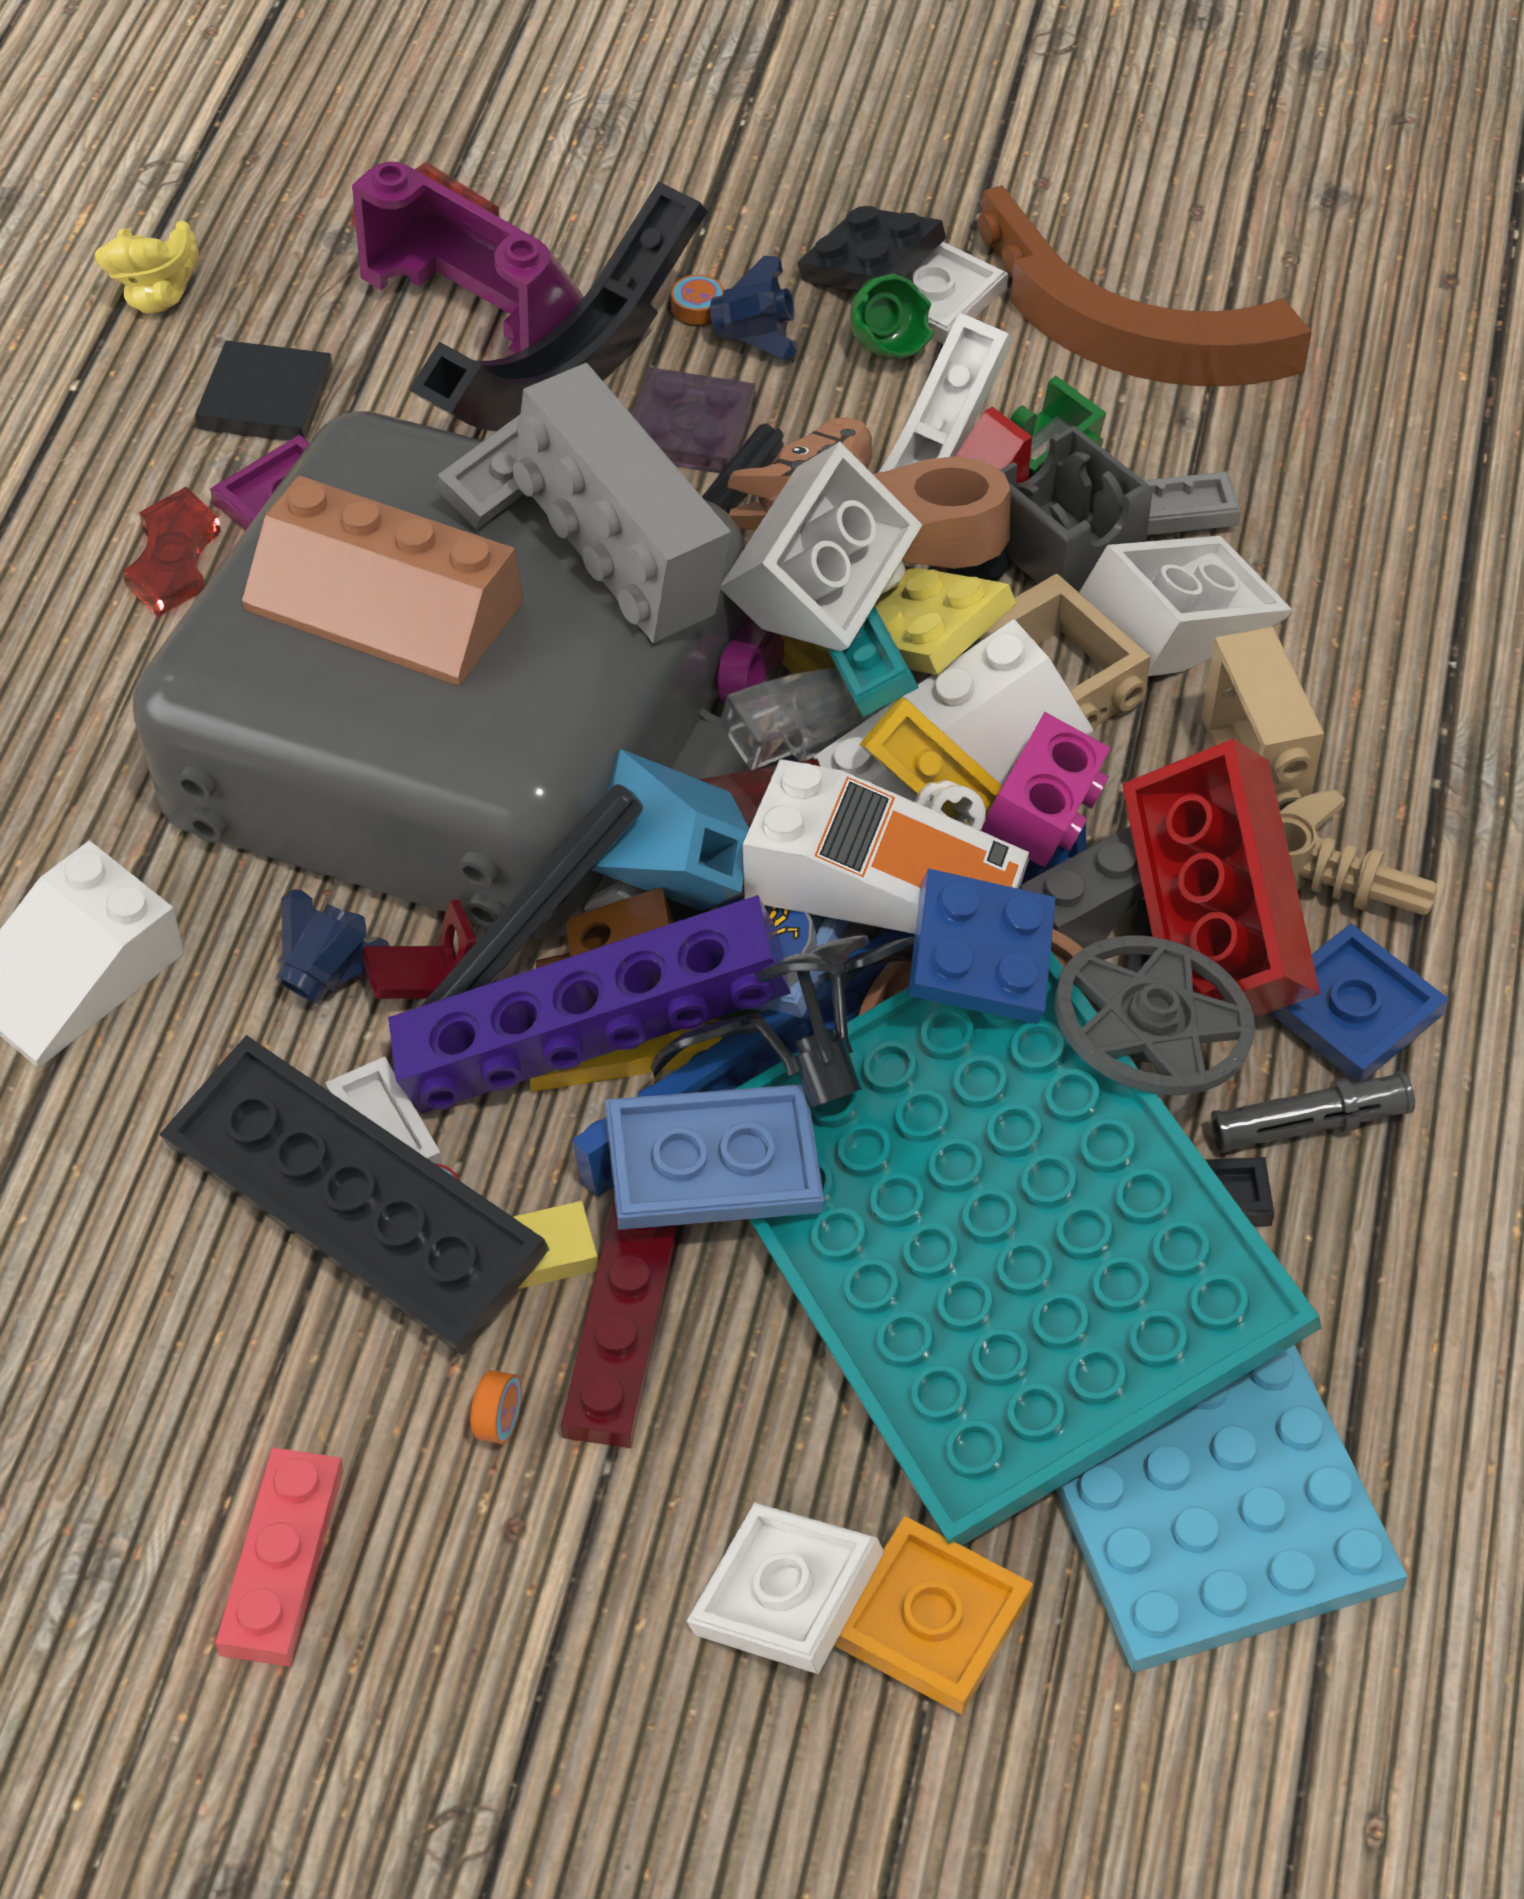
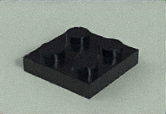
(871, 246)

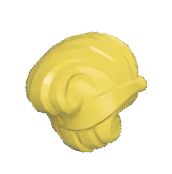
(149, 268)

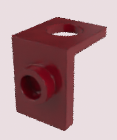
(418, 970)

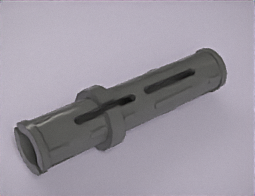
(1338, 1106)

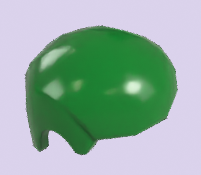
(891, 317)

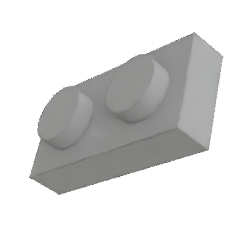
(483, 479)

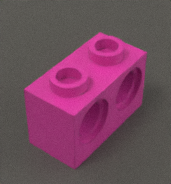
(1046, 790)

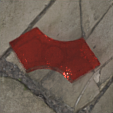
(176, 536)

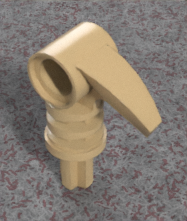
(1366, 877)

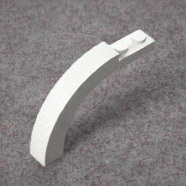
(952, 393)

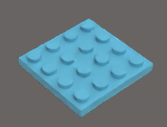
(1230, 1521)

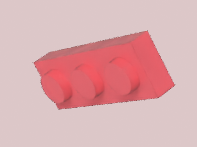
(280, 1557)

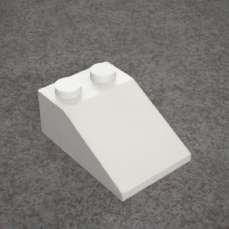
(1180, 597)
(79, 951)

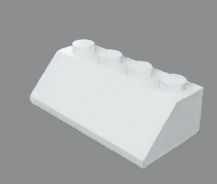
(982, 702)

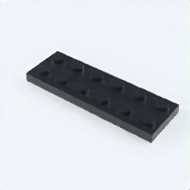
(355, 1194)

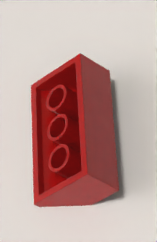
(1223, 872)

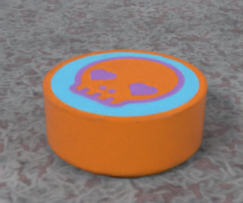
(692, 298)
(496, 1406)

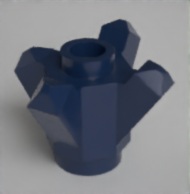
(757, 310)
(320, 946)

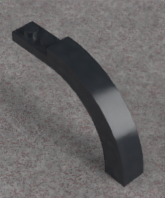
(596, 331)

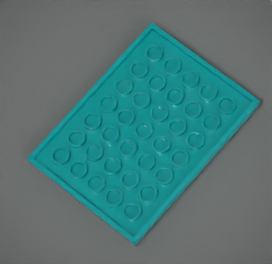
(1018, 1256)

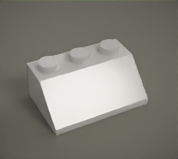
(822, 552)

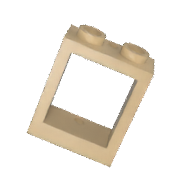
(1059, 607)
(1263, 709)

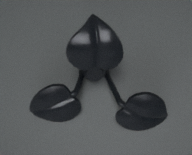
(822, 1057)

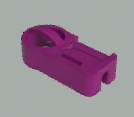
(748, 659)

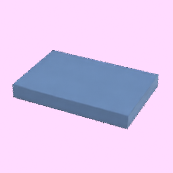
(713, 1156)

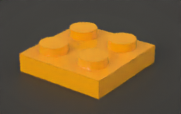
(934, 1615)

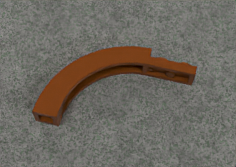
(1137, 337)

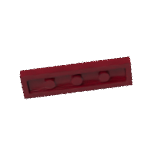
(619, 1334)

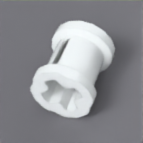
(964, 801)

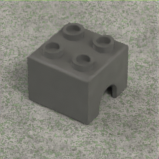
(1074, 510)

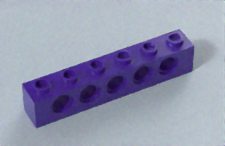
(586, 1005)

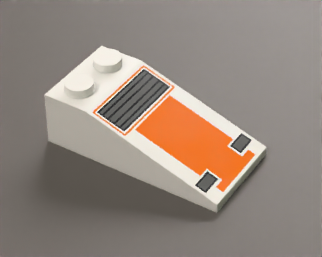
(859, 850)

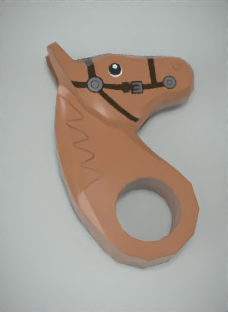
(954, 498)

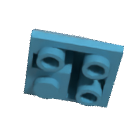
(683, 838)

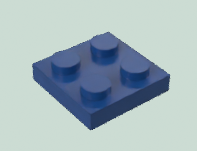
(982, 946)
(1365, 1005)

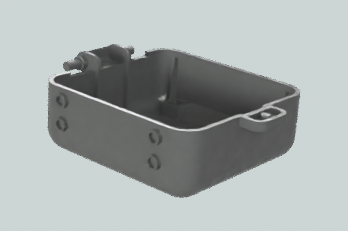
(403, 775)

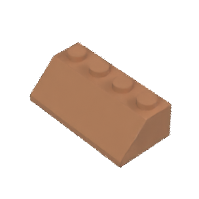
(382, 580)

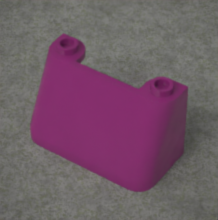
(424, 228)

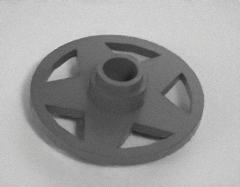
(1154, 1015)

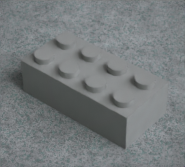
(620, 502)

